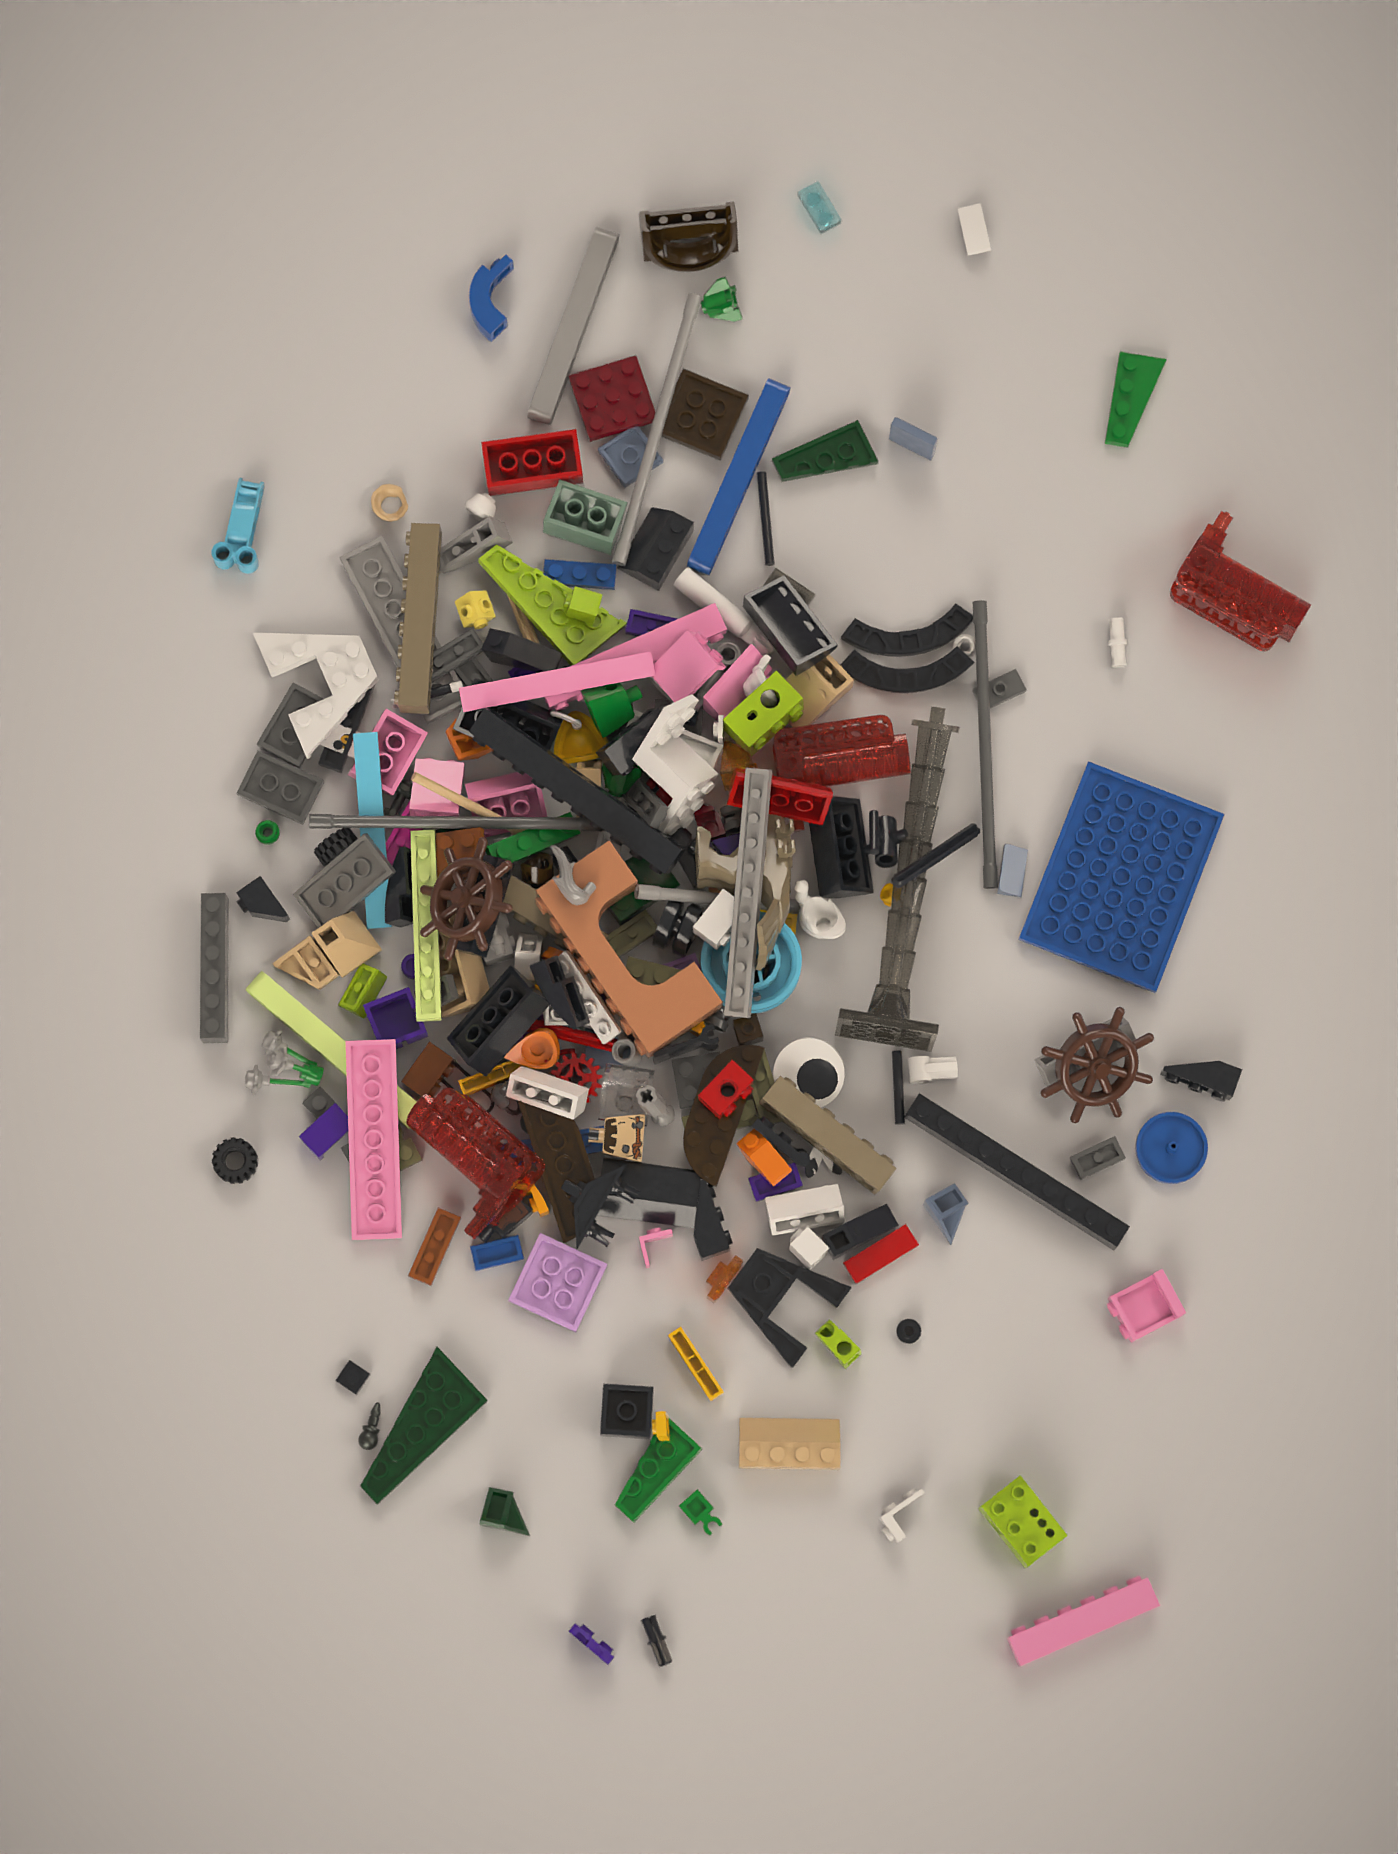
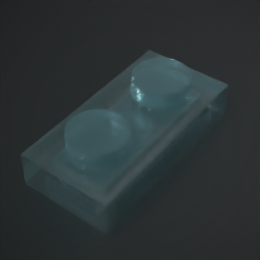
(819, 207)

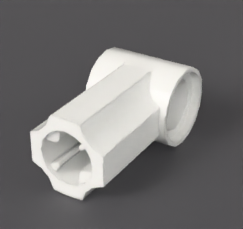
(925, 1069)

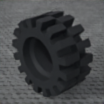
(334, 845)
(245, 1171)

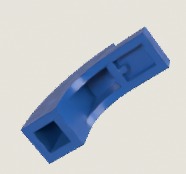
(485, 315)

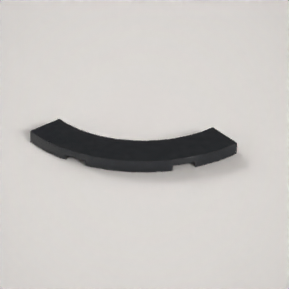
(908, 642)
(907, 680)

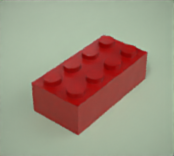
(532, 462)

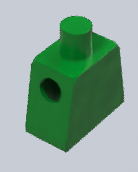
(610, 706)

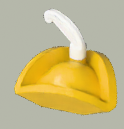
(577, 738)

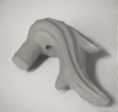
(566, 883)

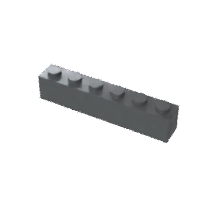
(214, 968)

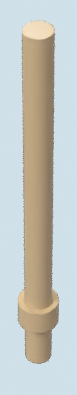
(457, 798)

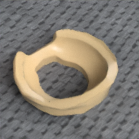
(383, 492)

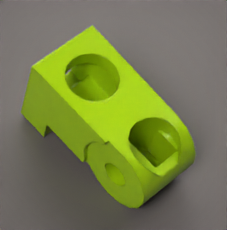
(838, 1343)

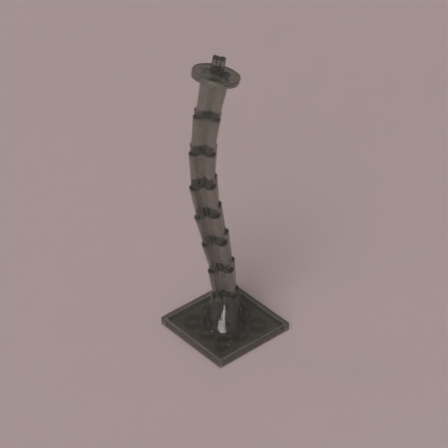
(889, 1008)

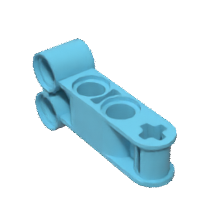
(241, 528)

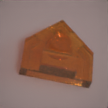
(721, 1277)

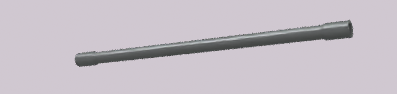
(980, 621)
(329, 821)

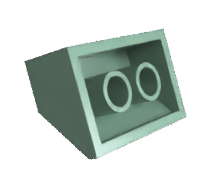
(584, 517)

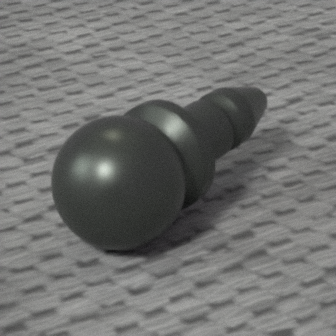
(368, 1438)

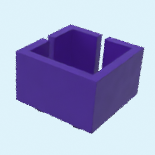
(395, 1018)

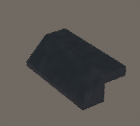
(664, 1197)

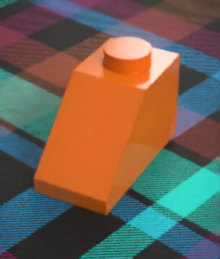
(763, 1157)

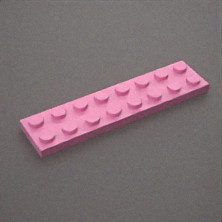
(373, 1139)

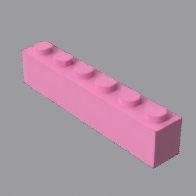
(1082, 1621)

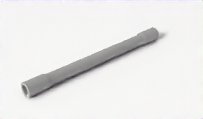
(651, 892)

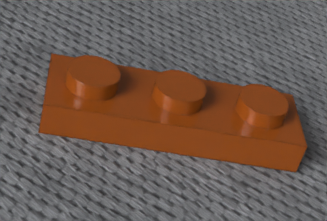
(434, 1246)

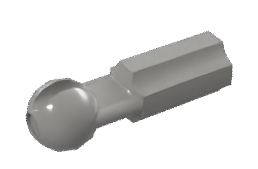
(655, 1105)

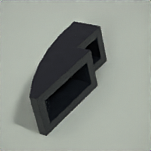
(399, 891)
(560, 991)

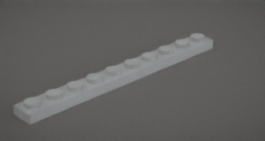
(748, 892)

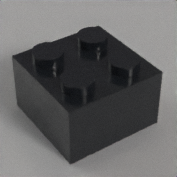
(626, 1411)

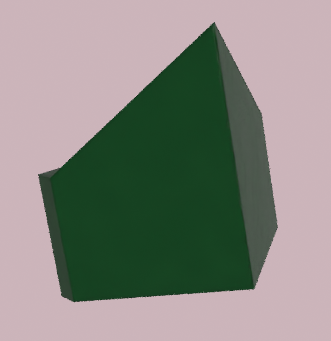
(502, 1512)

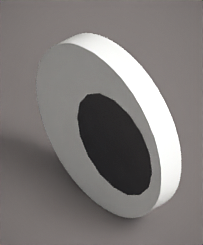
(813, 1067)

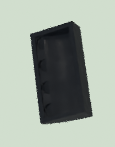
(789, 625)

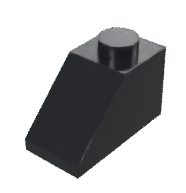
(261, 902)

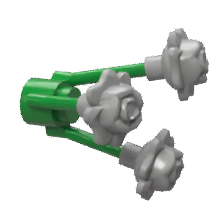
(278, 1062)

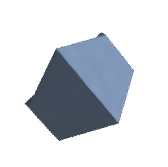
(946, 1210)

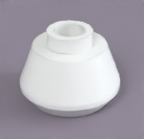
(481, 506)

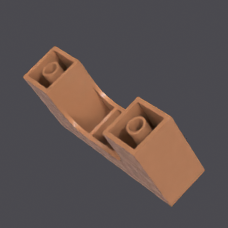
(650, 1013)

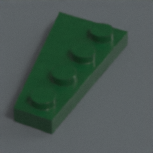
(830, 453)

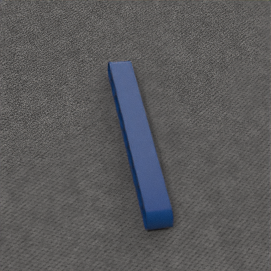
(738, 476)

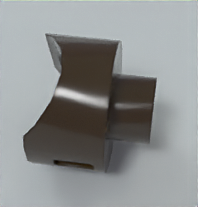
(535, 872)

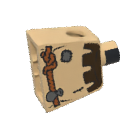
(621, 1136)

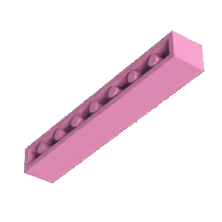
(658, 641)

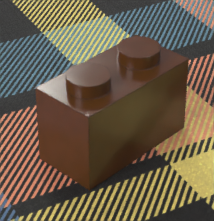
(429, 1071)

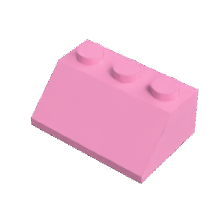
(728, 690)
(398, 745)
(507, 796)

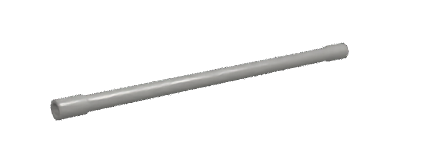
(624, 543)

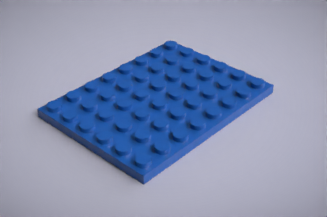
(1121, 877)

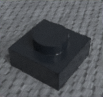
(353, 1377)

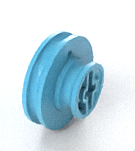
(780, 980)

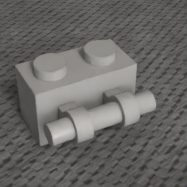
(501, 945)

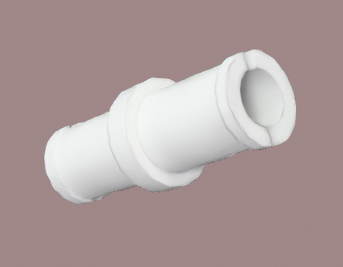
(1117, 642)

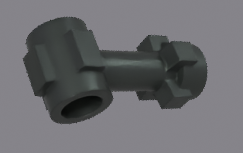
(403, 792)

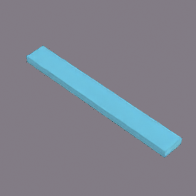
(371, 804)

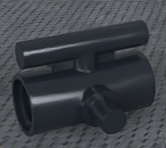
(884, 839)

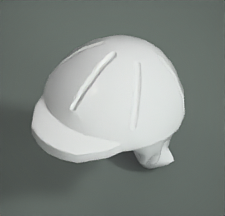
(817, 915)

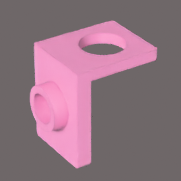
(653, 1235)

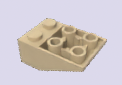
(820, 688)

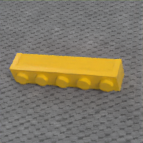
(480, 1082)
(695, 1364)

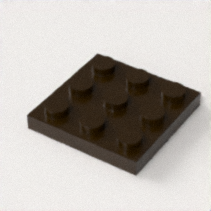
(703, 414)

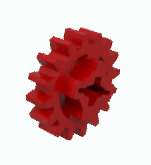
(575, 1067)

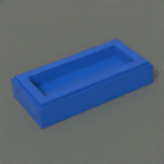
(497, 1253)

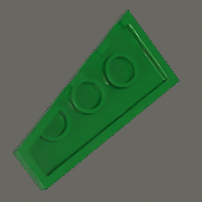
(1131, 392)
(656, 1471)

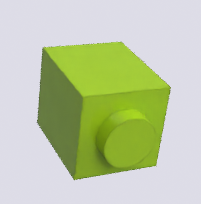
(582, 604)

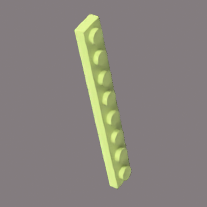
(425, 948)

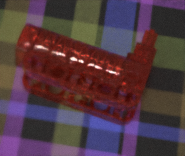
(1236, 592)
(841, 759)
(477, 1154)

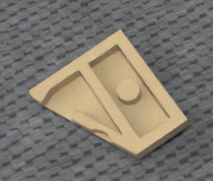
(308, 964)

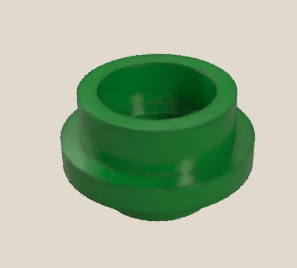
(262, 827)

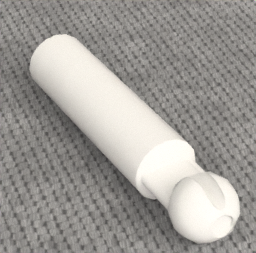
(734, 619)

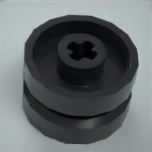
(675, 925)

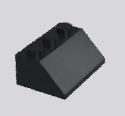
(657, 546)

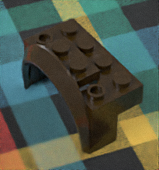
(711, 222)

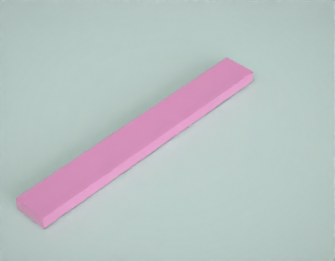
(557, 681)

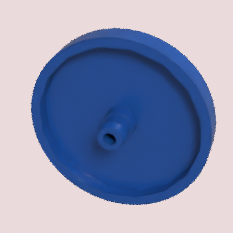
(1171, 1148)

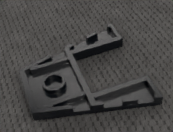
(762, 1286)

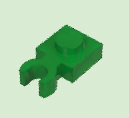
(698, 1509)

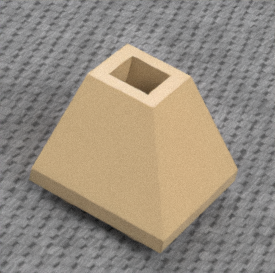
(346, 942)

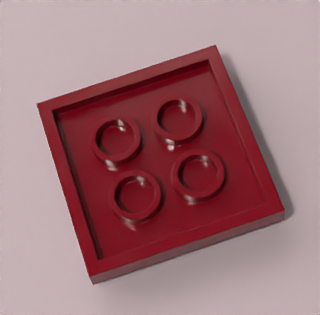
(612, 398)

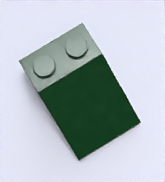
(630, 906)

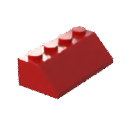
(787, 798)

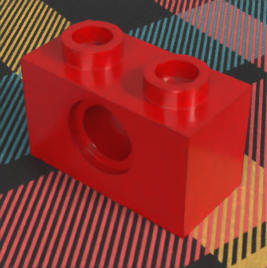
(732, 1076)

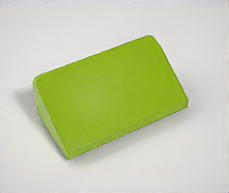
(362, 989)

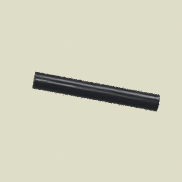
(898, 1087)

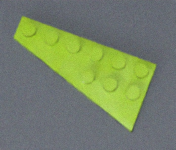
(543, 604)

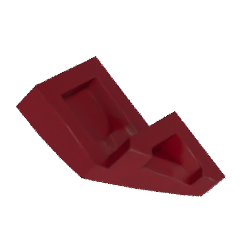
(710, 820)

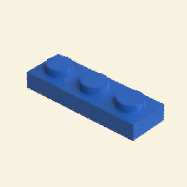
(581, 574)

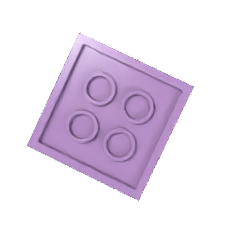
(558, 1282)

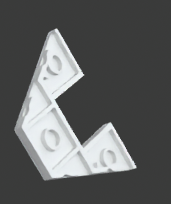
(344, 668)

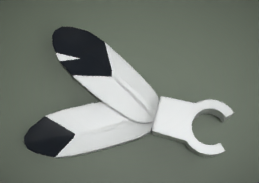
(815, 1160)

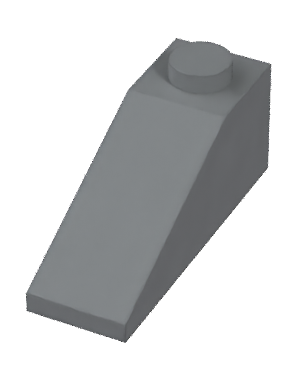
(474, 544)

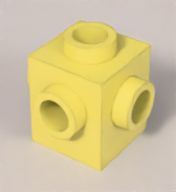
(475, 609)

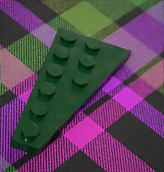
(430, 1416)

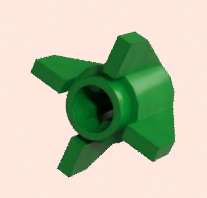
(721, 301)
(620, 784)

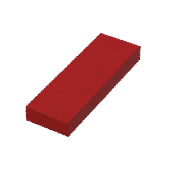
(880, 1254)

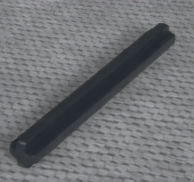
(935, 855)

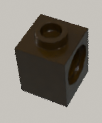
(748, 1030)

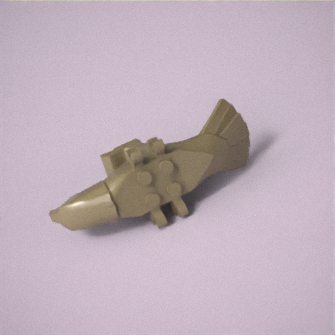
(721, 870)

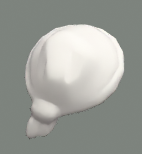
(757, 677)

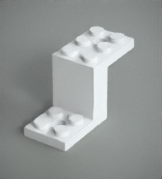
(676, 764)

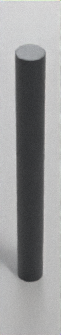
(765, 518)

